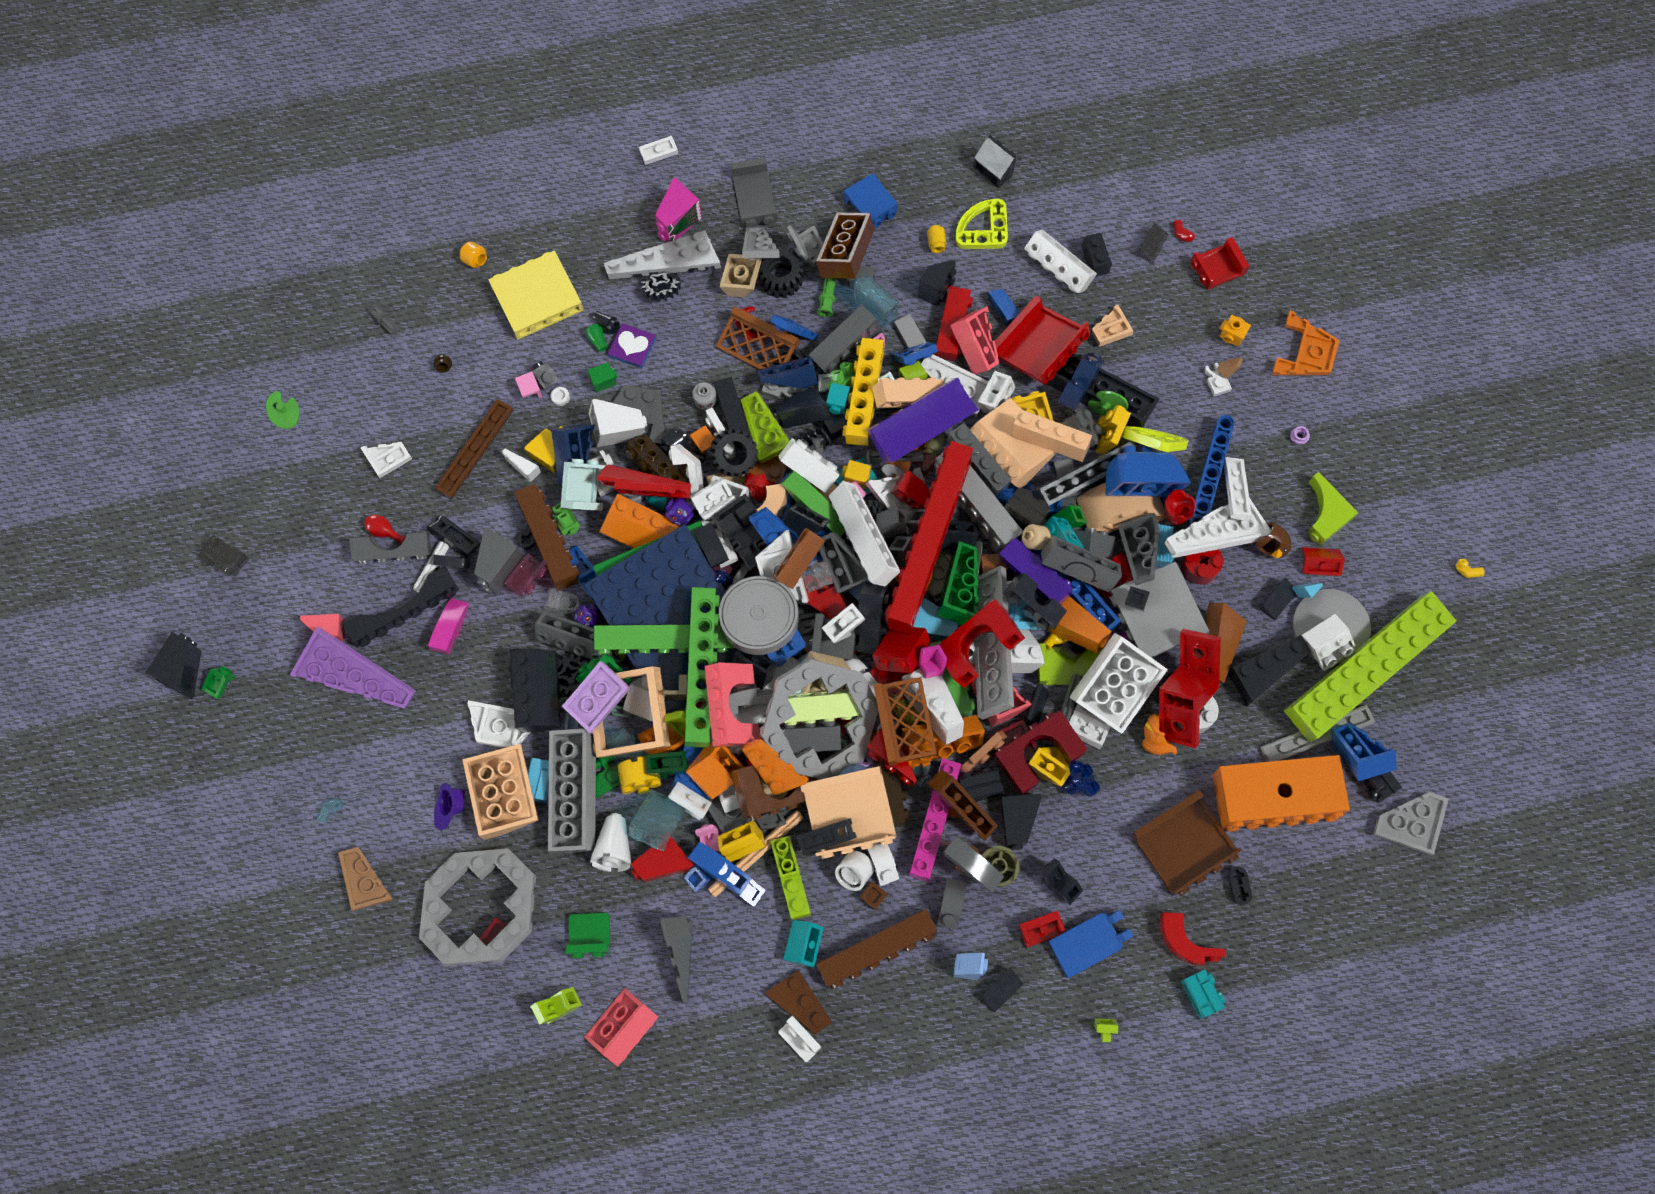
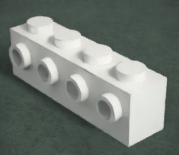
(1060, 261)

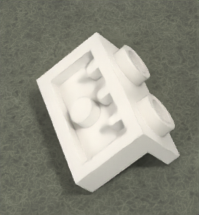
(799, 1039)

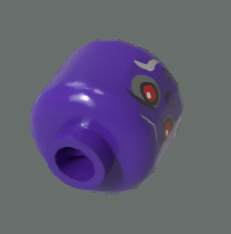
(679, 511)
(587, 615)

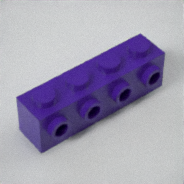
(1022, 560)

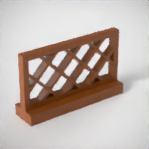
(761, 327)
(887, 722)

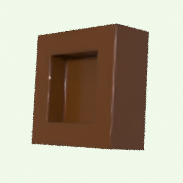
(873, 895)

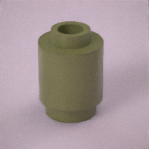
(935, 445)

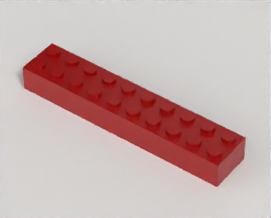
(930, 537)

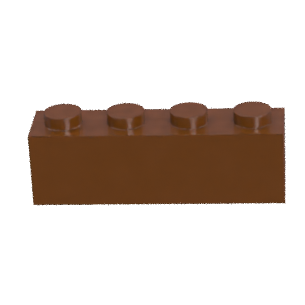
(962, 804)

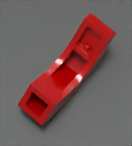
(1178, 943)

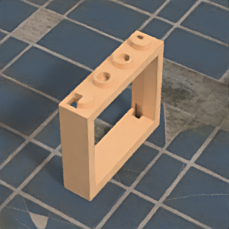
(658, 715)

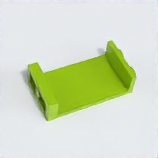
(1059, 669)

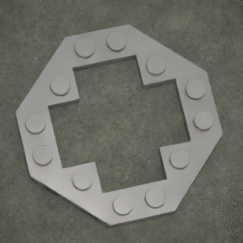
(859, 729)
(435, 909)

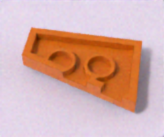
(774, 771)

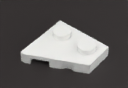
(386, 457)

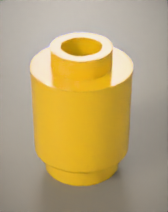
(936, 239)

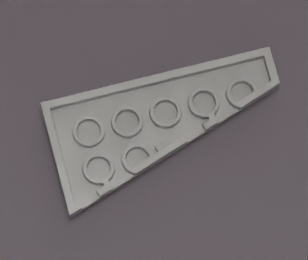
(670, 257)

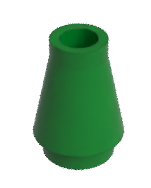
(596, 336)

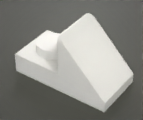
(842, 625)

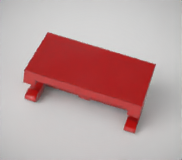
(1041, 929)

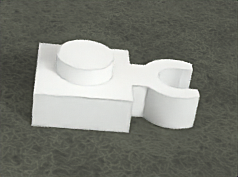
(1217, 382)

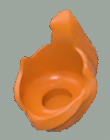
(1154, 739)

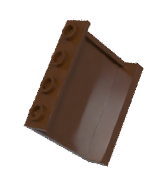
(1185, 844)

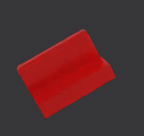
(1322, 561)

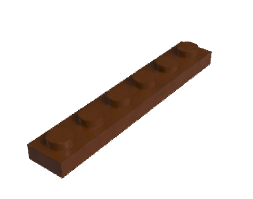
(474, 449)

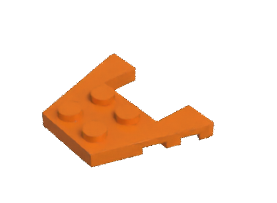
(1315, 351)

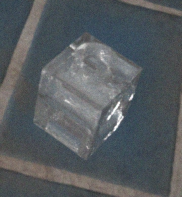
(817, 576)

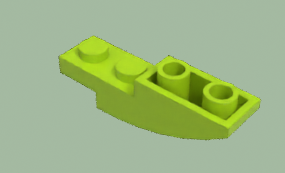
(790, 878)

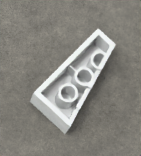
(941, 707)

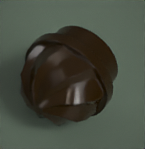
(442, 363)

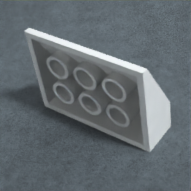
(1118, 683)

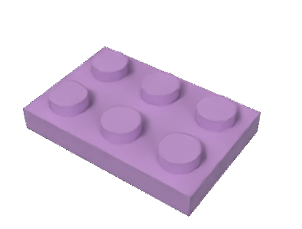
(596, 697)

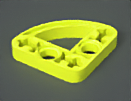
(990, 235)
(1155, 439)

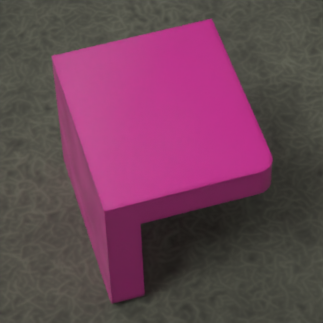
(932, 661)

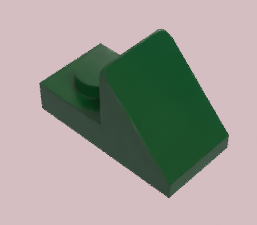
(666, 763)

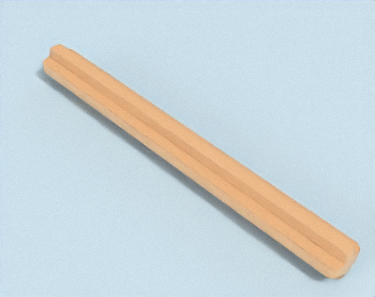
(751, 858)

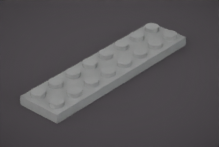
(992, 658)

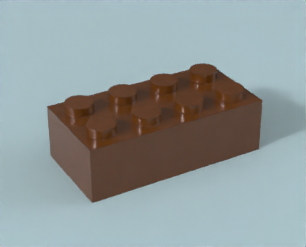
(845, 245)

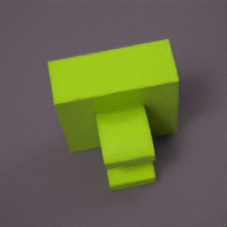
(1106, 1027)

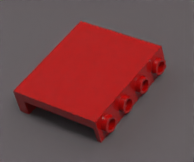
(1040, 341)

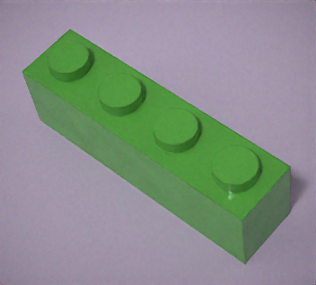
(959, 694)

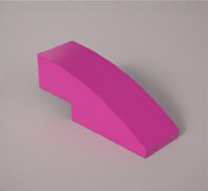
(448, 626)

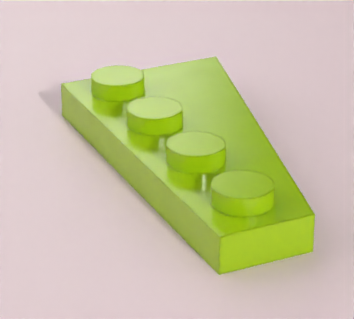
(763, 427)

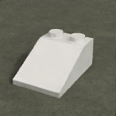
(1026, 655)

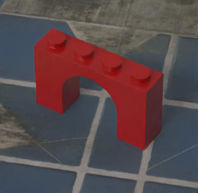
(956, 646)

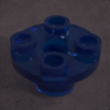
(1081, 780)

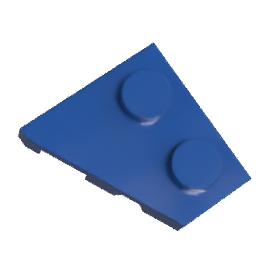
(914, 353)

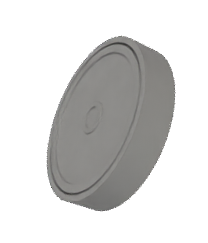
(758, 615)

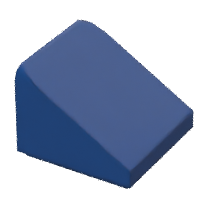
(697, 878)

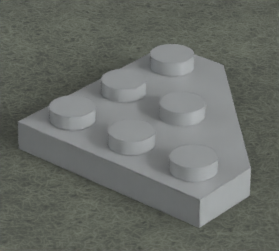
(1414, 823)

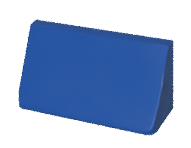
(1003, 305)

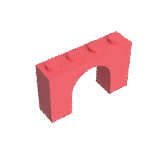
(724, 726)

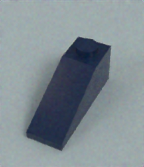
(795, 374)

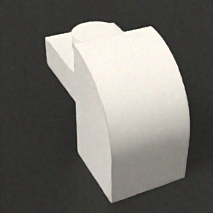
(883, 863)

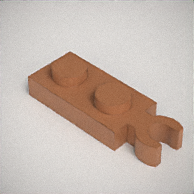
(982, 754)

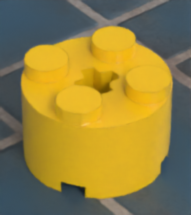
(634, 777)

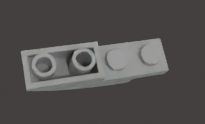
(747, 697)

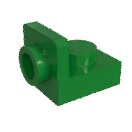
(217, 681)

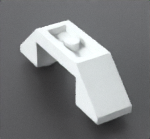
(680, 455)

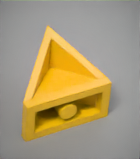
(1050, 765)

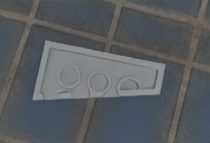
(758, 244)

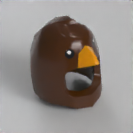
(1276, 543)

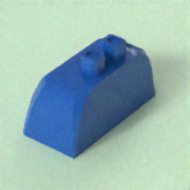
(1145, 473)

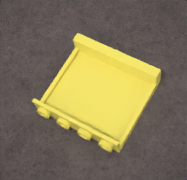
(536, 294)

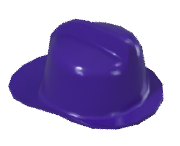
(448, 804)

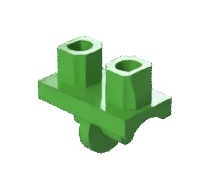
(842, 376)
(566, 520)

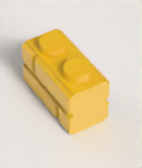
(741, 841)

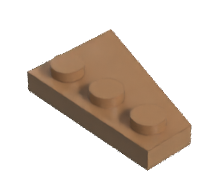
(361, 881)

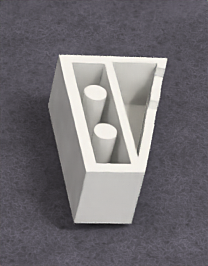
(809, 464)

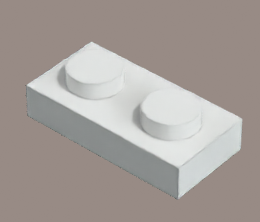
(658, 150)

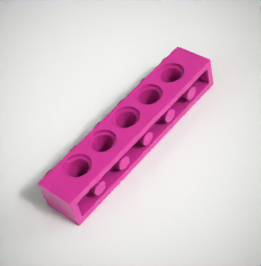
(932, 829)

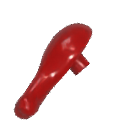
(381, 528)

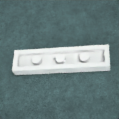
(1237, 489)

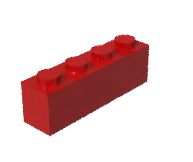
(956, 308)

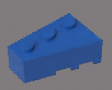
(1362, 754)

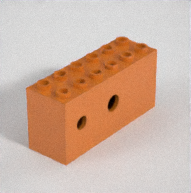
(1309, 787)

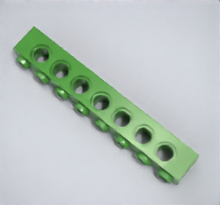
(700, 598)

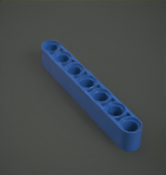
(1213, 467)

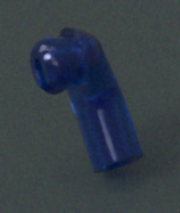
(722, 576)

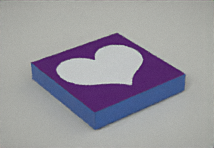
(632, 345)

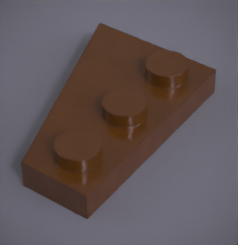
(799, 1001)

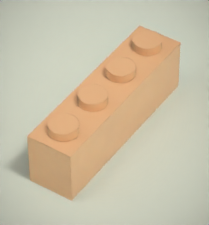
(902, 392)
(1051, 435)

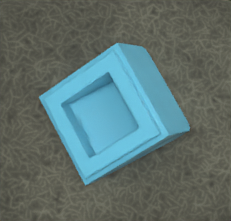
(1307, 590)

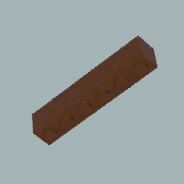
(546, 537)
(876, 949)

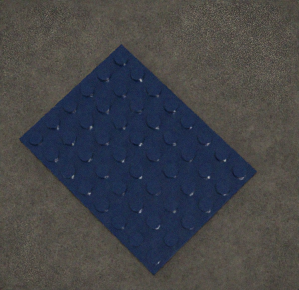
(657, 590)

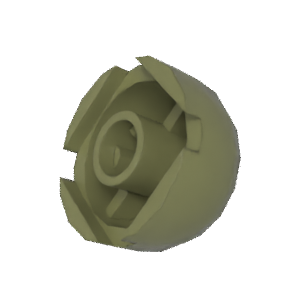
(1004, 861)

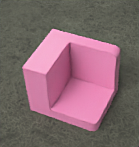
(528, 385)

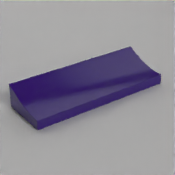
(922, 420)

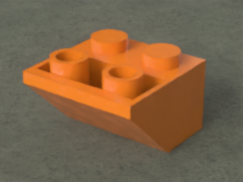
(713, 769)

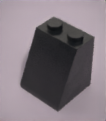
(177, 664)

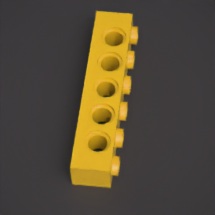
(875, 351)

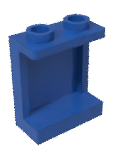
(871, 198)

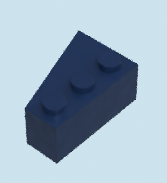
(570, 444)

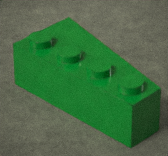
(959, 592)

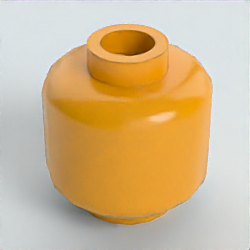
(473, 254)

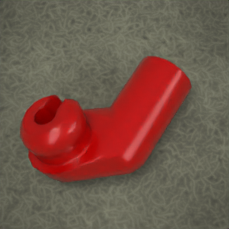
(1182, 233)

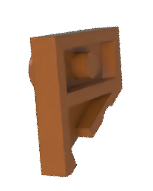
(772, 469)

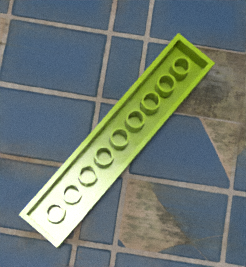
(1369, 666)

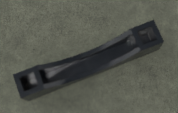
(367, 627)

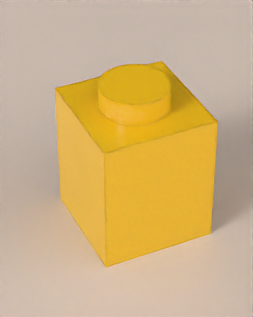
(857, 472)

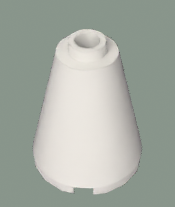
(612, 845)

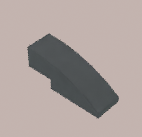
(973, 864)

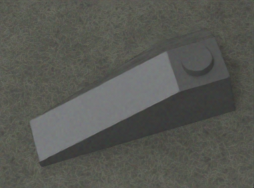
(1141, 546)
(679, 942)

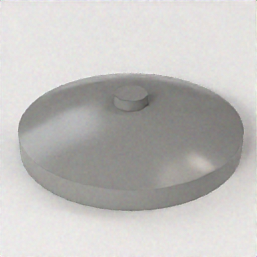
(1327, 603)

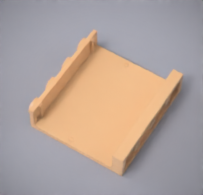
(853, 796)

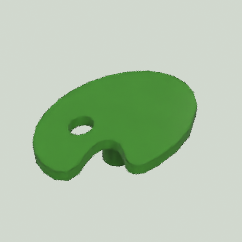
(1108, 402)
(285, 414)

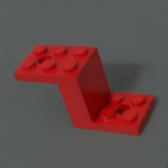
(1189, 687)

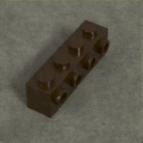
(652, 459)

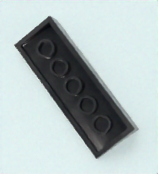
(1139, 401)

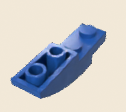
(726, 873)

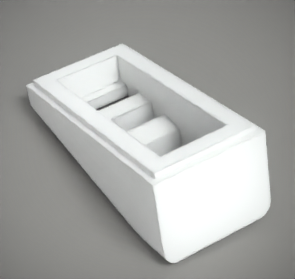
(523, 466)

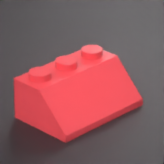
(621, 1027)

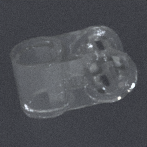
(559, 602)

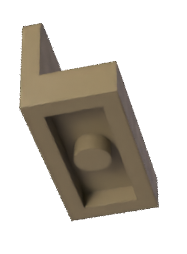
(680, 694)

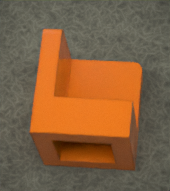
(702, 439)

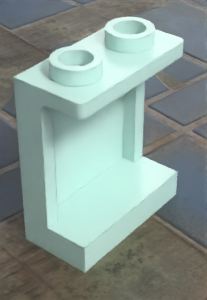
(580, 485)

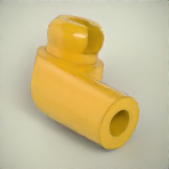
(1467, 571)
(1054, 639)

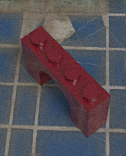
(1053, 729)

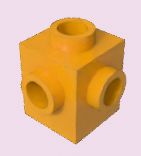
(1234, 330)

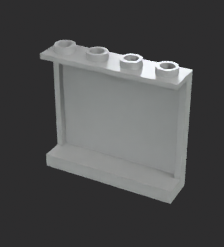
(1165, 614)

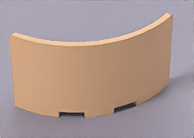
(1107, 512)

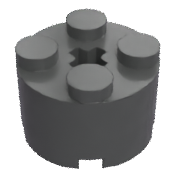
(1084, 422)

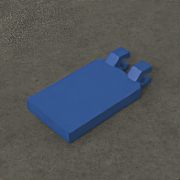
(1088, 942)

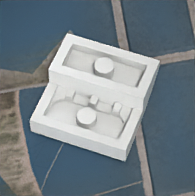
(1089, 727)

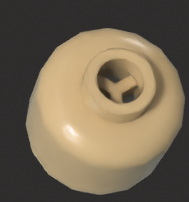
(1035, 537)

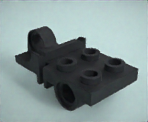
(739, 529)

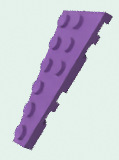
(345, 669)

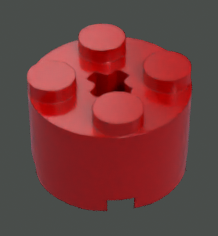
(1202, 573)

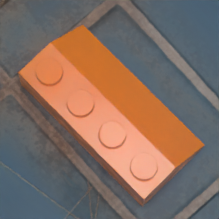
(635, 523)

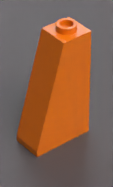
(1082, 627)

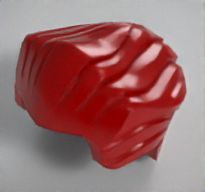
(757, 486)
(1179, 507)

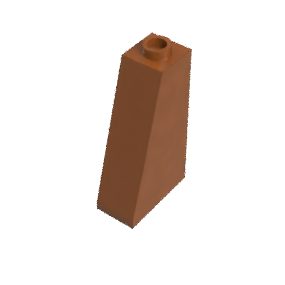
(1228, 625)

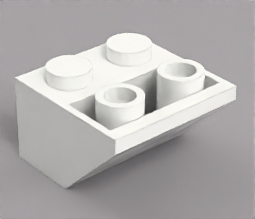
(1330, 642)

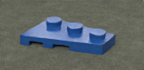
(788, 325)

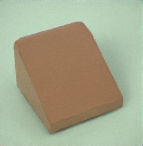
(1229, 366)

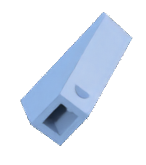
(970, 965)

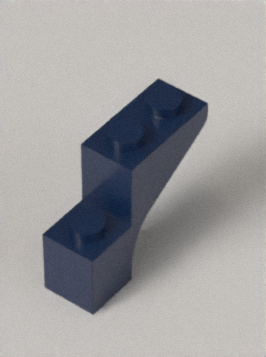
(1081, 380)

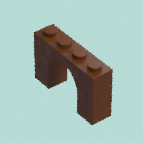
(755, 801)

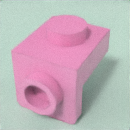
(708, 836)

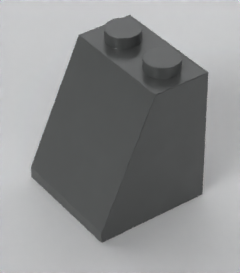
(495, 561)

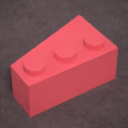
(975, 341)

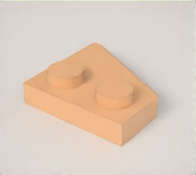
(1112, 327)

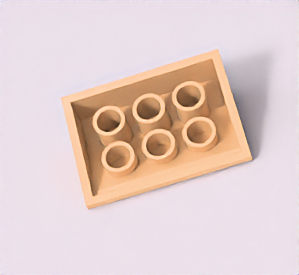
(1016, 457)
(500, 791)

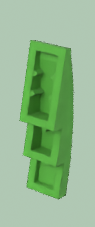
(808, 496)

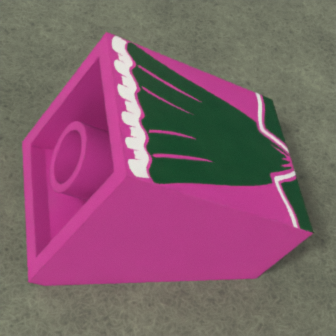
(677, 212)

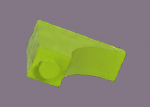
(1333, 510)

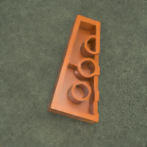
(972, 737)

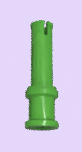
(827, 298)

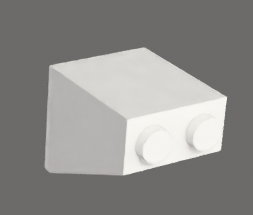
(615, 422)

